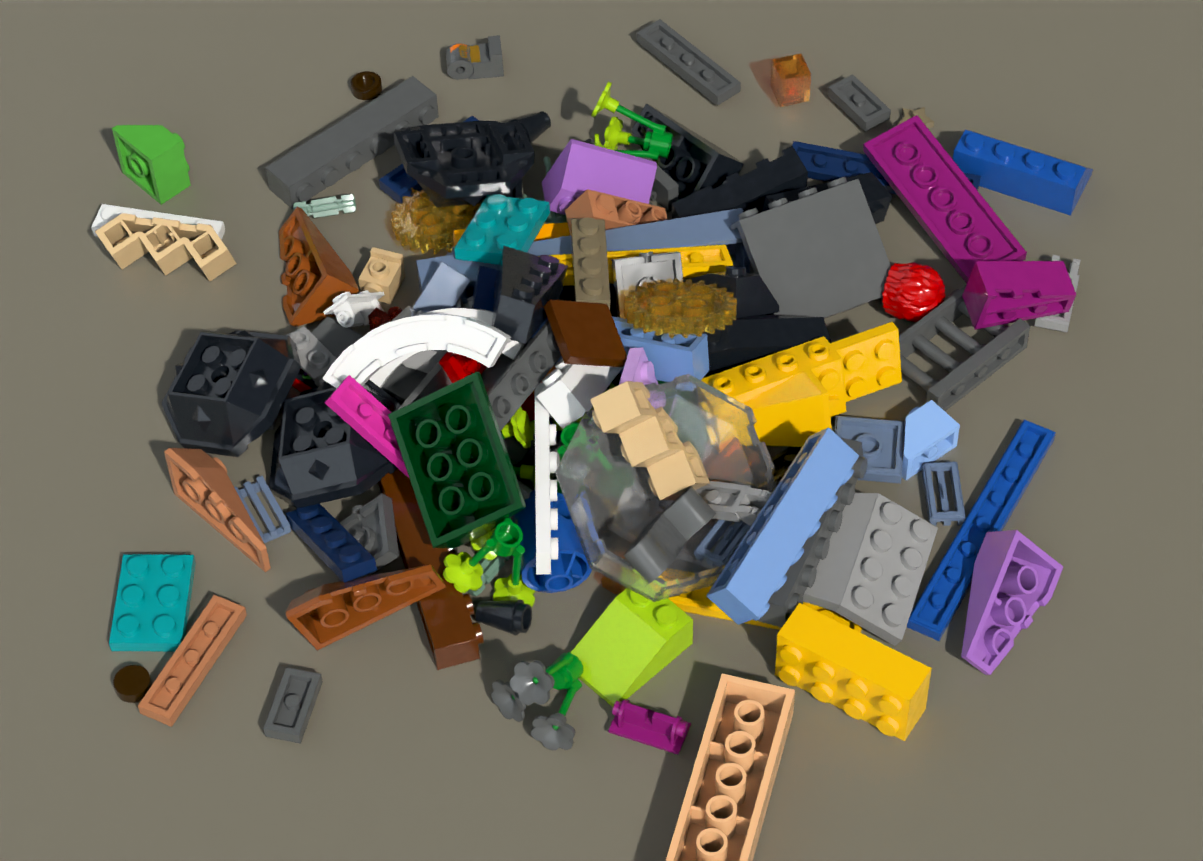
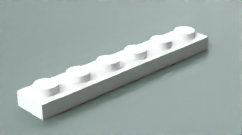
(545, 488)

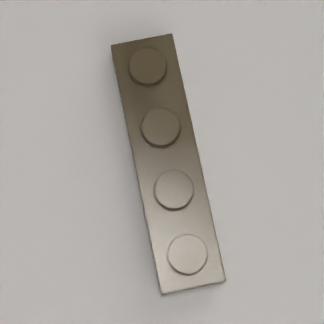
(590, 261)

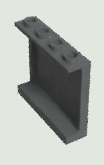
(817, 250)
(508, 380)

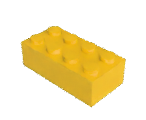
(852, 671)

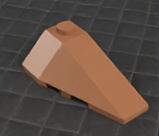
(210, 493)

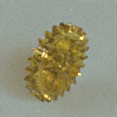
(426, 226)
(680, 308)

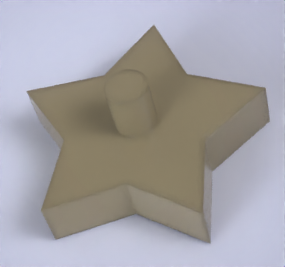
(907, 114)

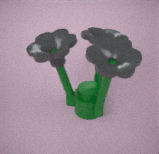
(533, 684)

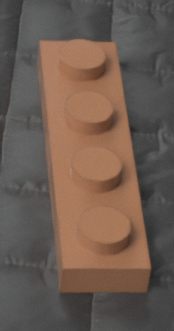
(192, 660)

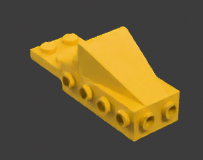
(810, 383)

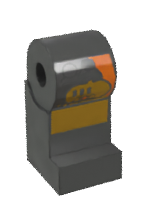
(475, 60)

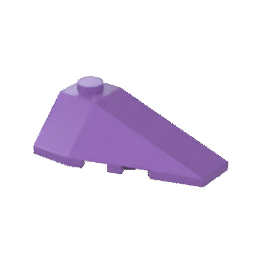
(1006, 589)

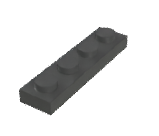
(688, 62)

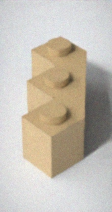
(168, 243)
(649, 440)

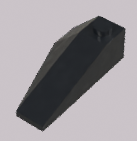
(692, 159)
(748, 288)

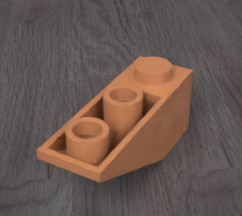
(613, 209)

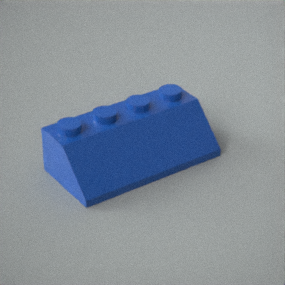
(1022, 172)

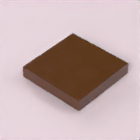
(585, 333)

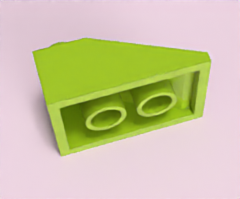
(631, 644)

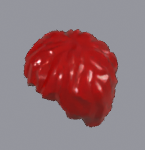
(912, 291)

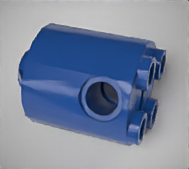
(571, 566)

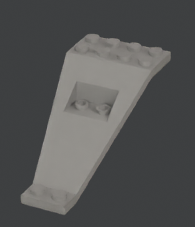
(871, 565)

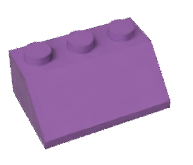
(597, 169)

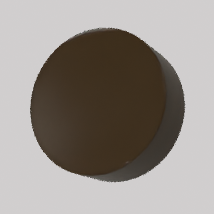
(366, 85)
(132, 683)

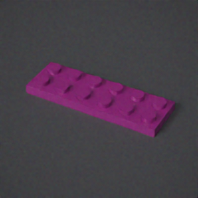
(941, 197)

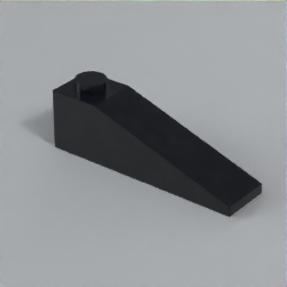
(758, 337)

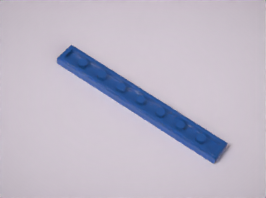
(988, 514)

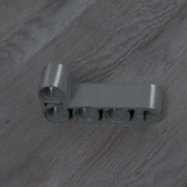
(667, 534)

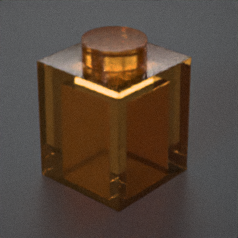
(790, 80)

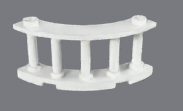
(449, 329)

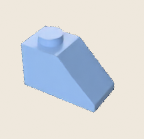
(927, 437)

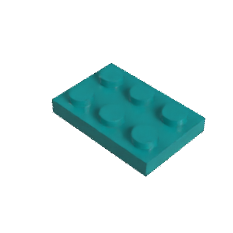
(501, 223)
(152, 602)

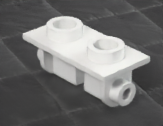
(354, 309)

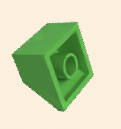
(152, 159)

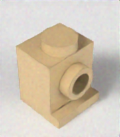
(383, 274)

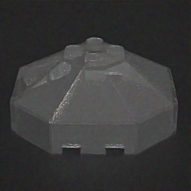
(610, 495)

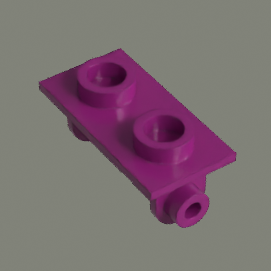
(649, 727)

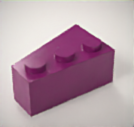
(1015, 290)

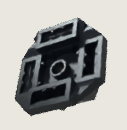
(465, 159)
(230, 389)
(320, 454)

